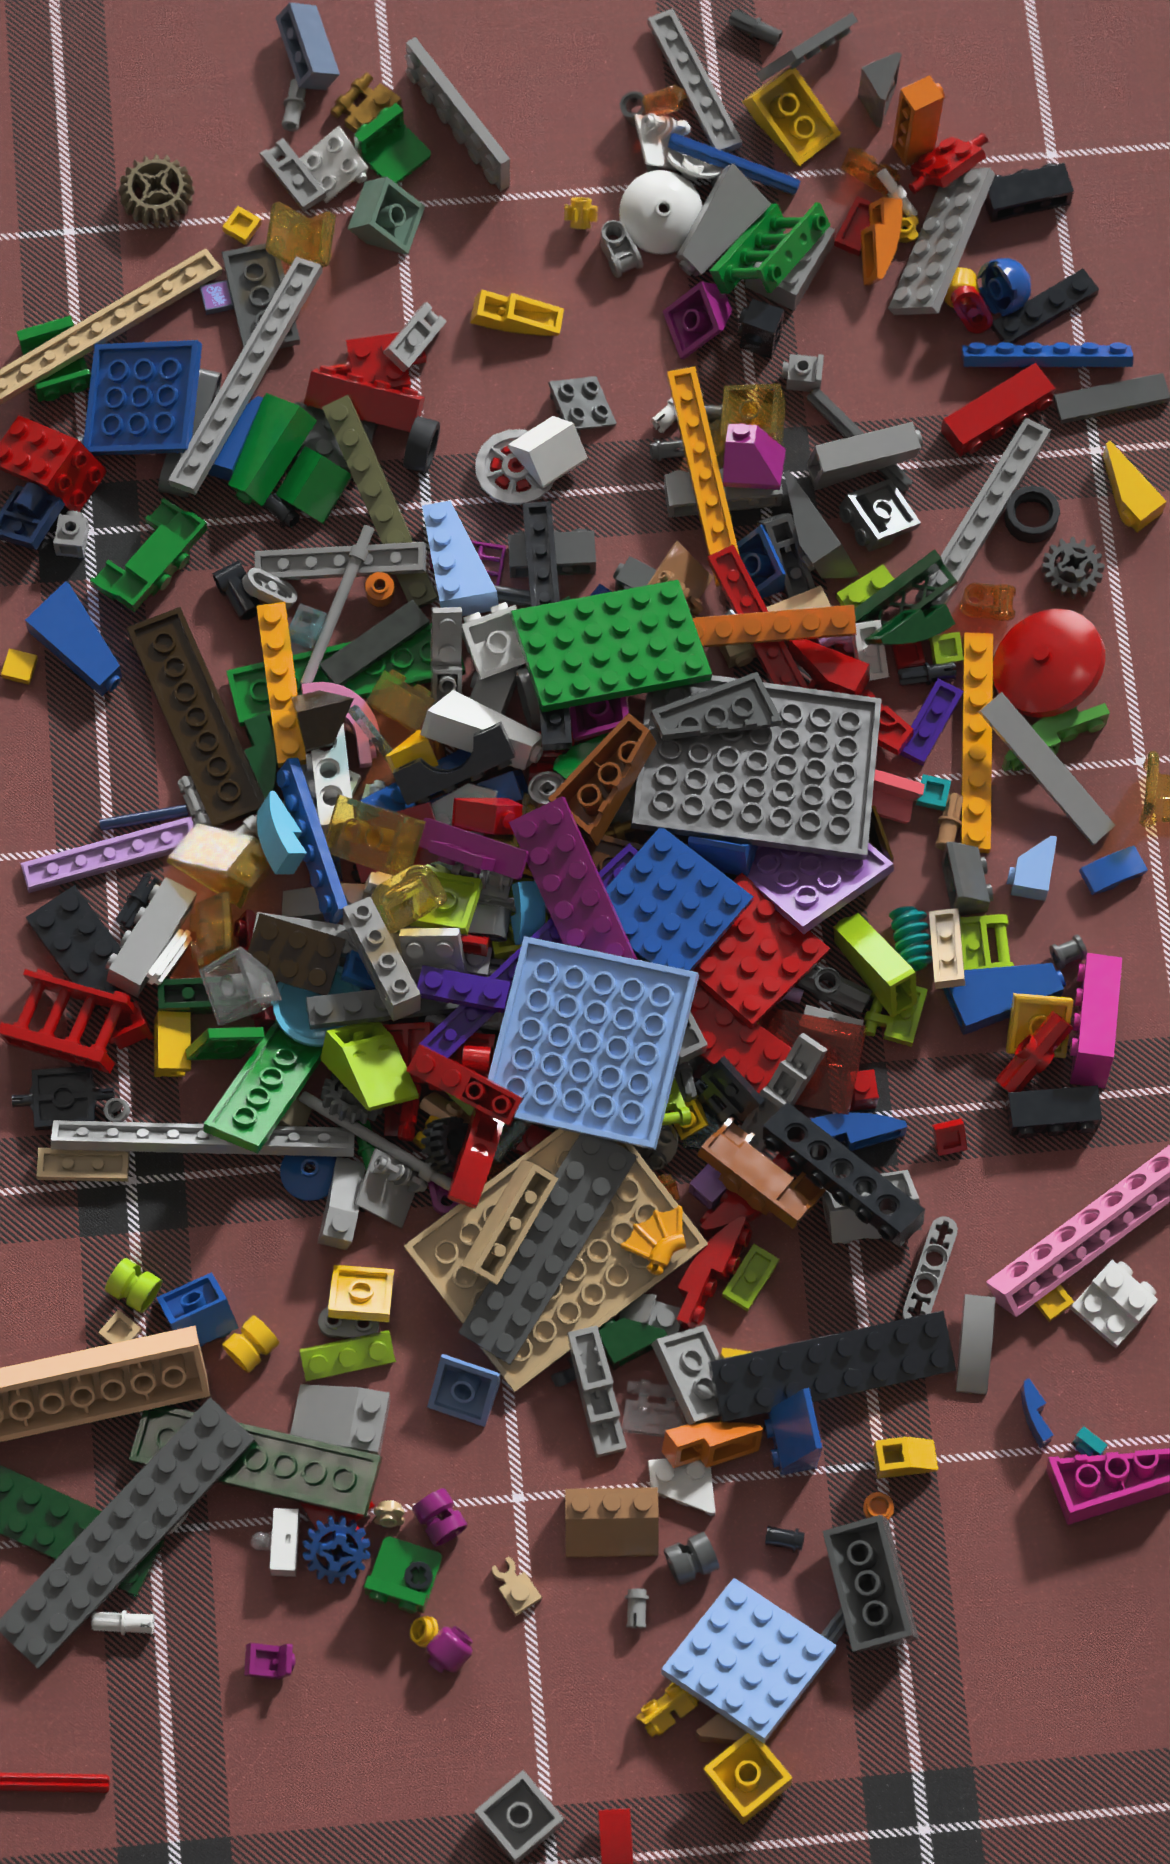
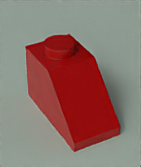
(485, 814)

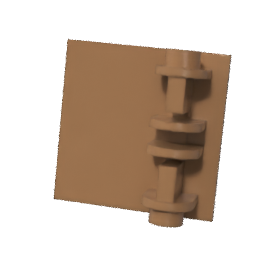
(691, 574)

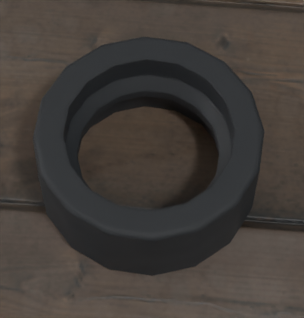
(421, 444)
(1038, 495)

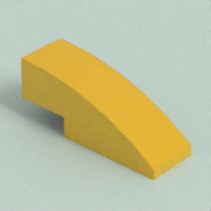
(516, 314)

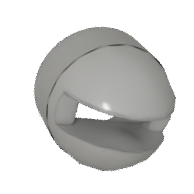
(114, 1105)

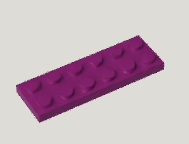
(570, 880)

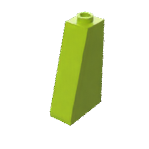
(877, 964)

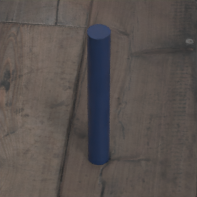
(143, 817)

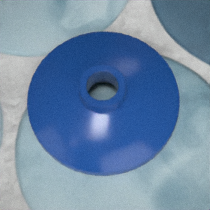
(307, 1185)

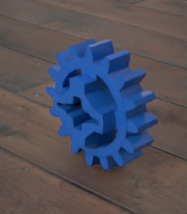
(348, 1553)

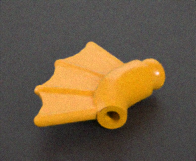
(657, 1239)

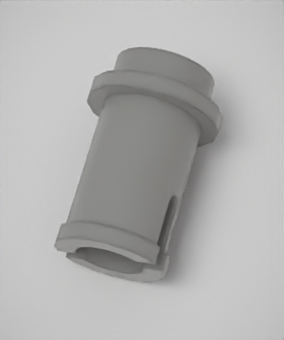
(636, 1608)

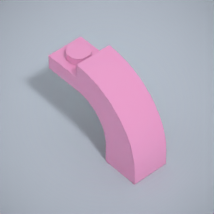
(365, 748)

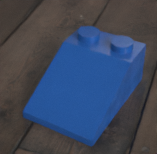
(794, 1434)

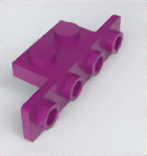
(472, 850)

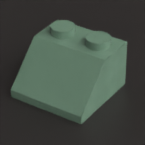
(386, 216)

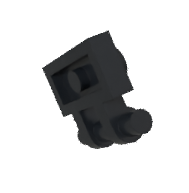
(731, 1089)

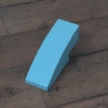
(279, 836)

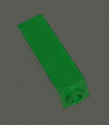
(269, 448)

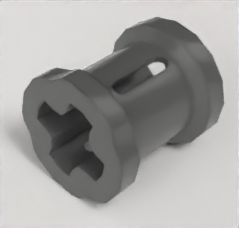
(1068, 952)

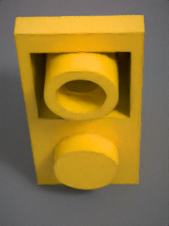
(904, 1457)

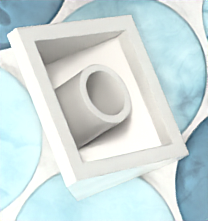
(549, 450)

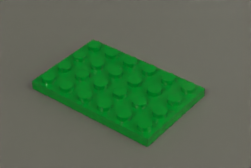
(610, 645)

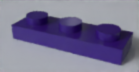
(931, 721)
(464, 989)

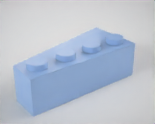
(456, 565)

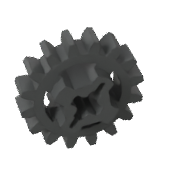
(1067, 578)
(344, 1102)

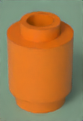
(379, 597)

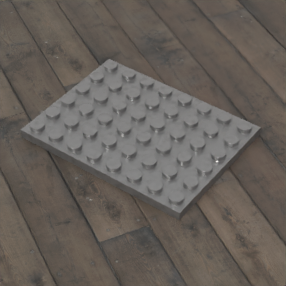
(769, 786)

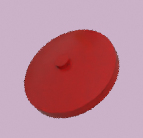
(1049, 662)

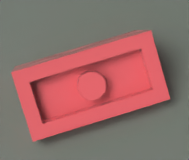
(895, 796)

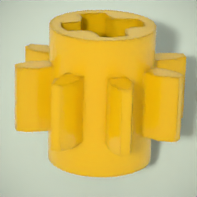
(580, 213)

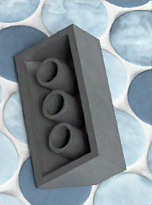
(870, 1584)

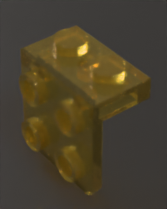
(297, 236)

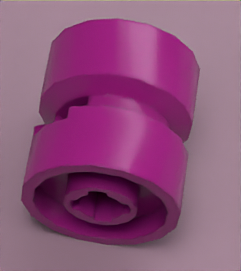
(432, 1509)

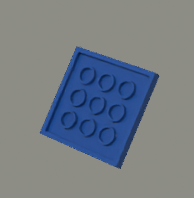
(142, 397)
(674, 902)

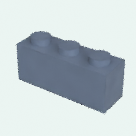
(307, 46)

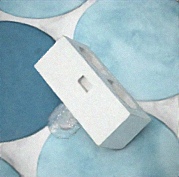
(281, 1542)

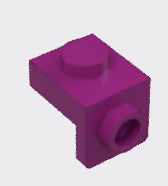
(269, 1661)

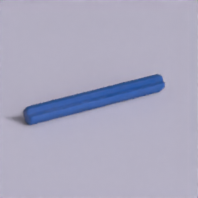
(722, 159)

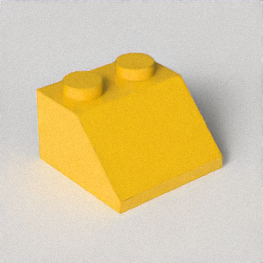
(748, 1777)

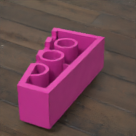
(1095, 1020)

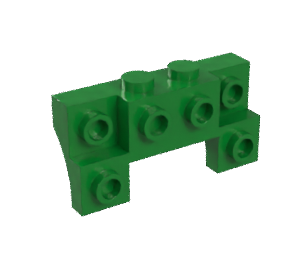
(155, 560)

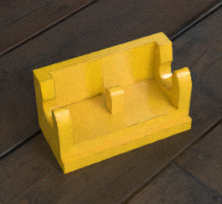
(171, 1039)

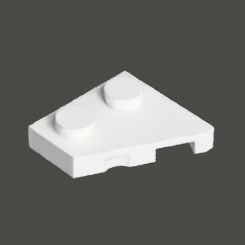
(686, 1484)

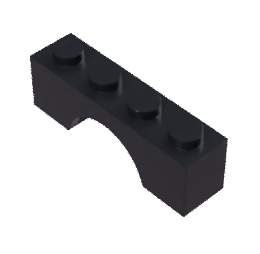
(420, 780)

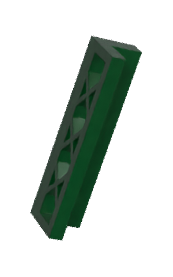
(902, 585)

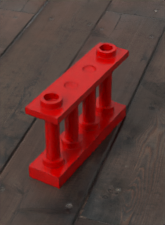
(70, 1048)

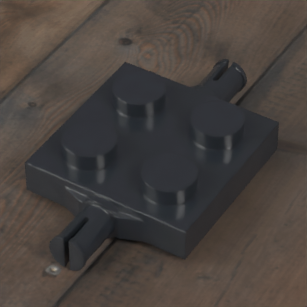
(62, 1095)

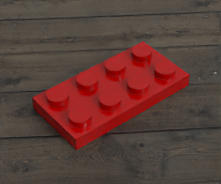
(751, 1051)

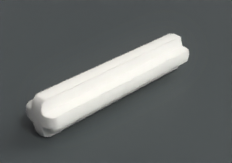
(169, 957)

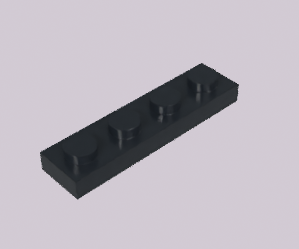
(1045, 307)

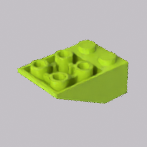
(368, 1064)

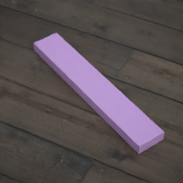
(105, 855)

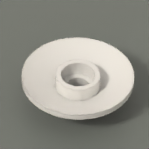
(691, 167)

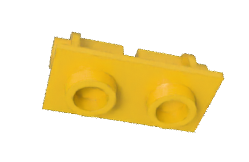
(658, 1711)

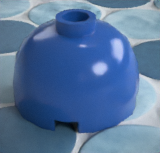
(1004, 285)

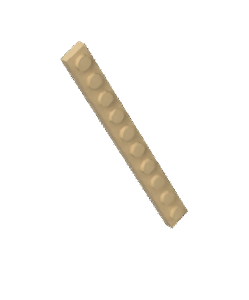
(107, 324)

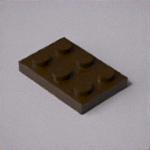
(297, 953)

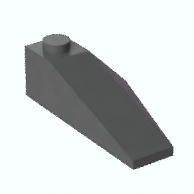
(816, 538)

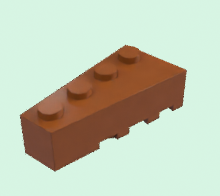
(605, 777)

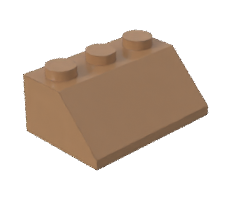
(611, 1522)

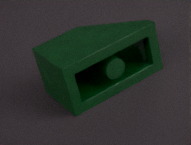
(627, 1340)

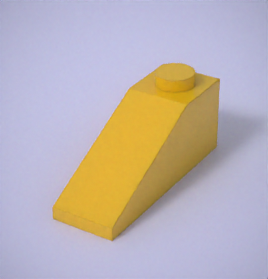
(1134, 496)

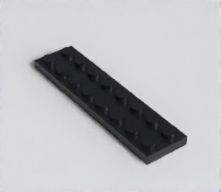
(832, 1365)

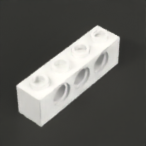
(325, 788)

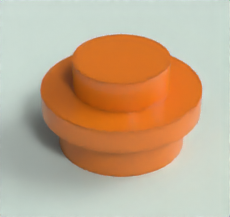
(878, 1504)

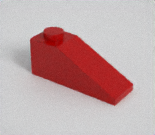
(830, 668)

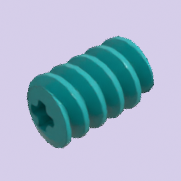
(910, 937)

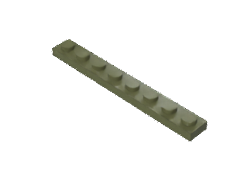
(376, 492)

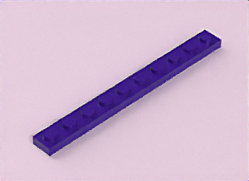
(467, 1020)

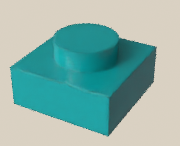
(935, 792)
(1089, 1443)

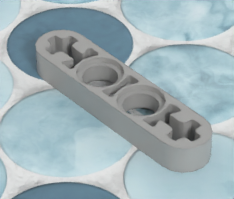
(929, 1272)

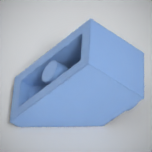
(1033, 871)

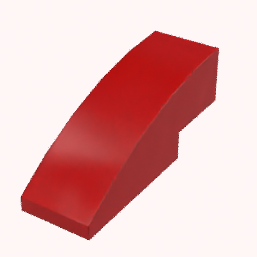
(615, 1836)

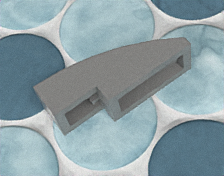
(975, 1344)

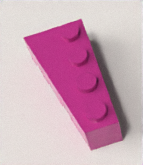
(1107, 1482)

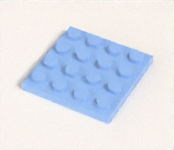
(748, 1660)

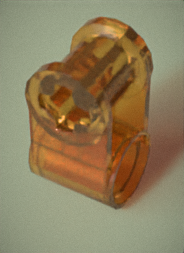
(992, 599)

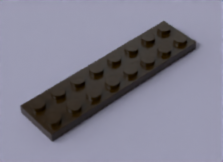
(196, 717)

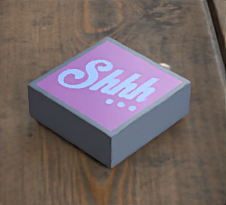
(216, 297)

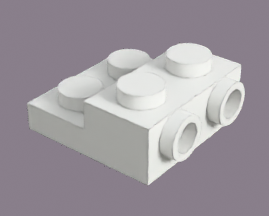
(492, 641)
(1115, 1303)

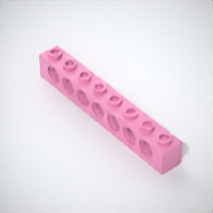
(1084, 1236)

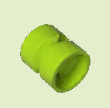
(137, 1287)

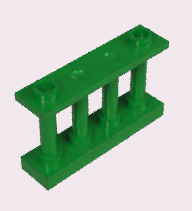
(759, 237)

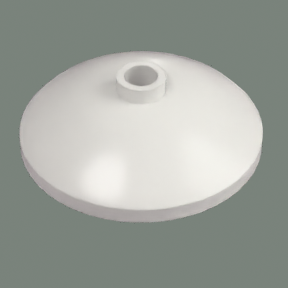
(649, 227)

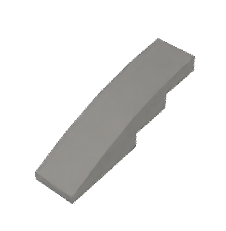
(785, 1085)
(596, 1391)

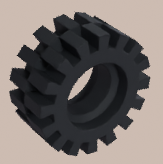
(436, 1142)

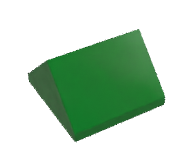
(314, 484)

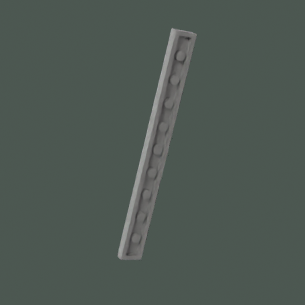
(245, 375)
(192, 1139)

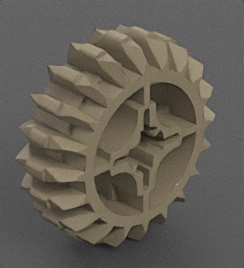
(154, 176)

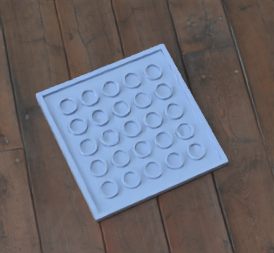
(592, 1040)

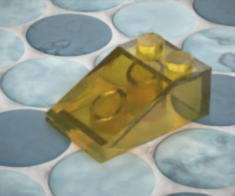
(373, 835)
(222, 861)

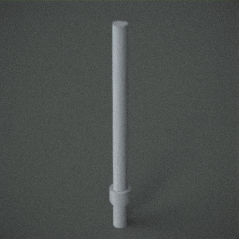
(357, 555)
(379, 1142)

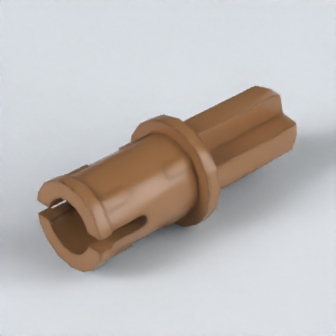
(949, 821)

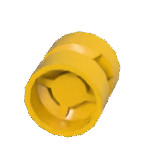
(248, 1346)

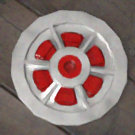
(503, 474)

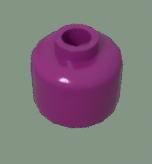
(449, 1649)

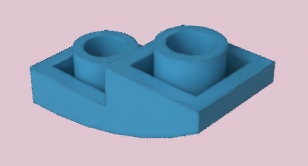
(529, 910)

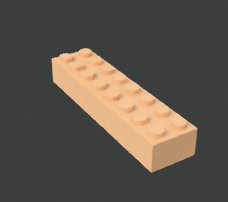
(101, 1383)

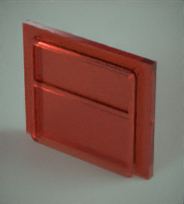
(836, 1075)

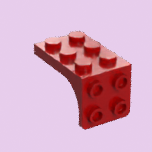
(51, 461)

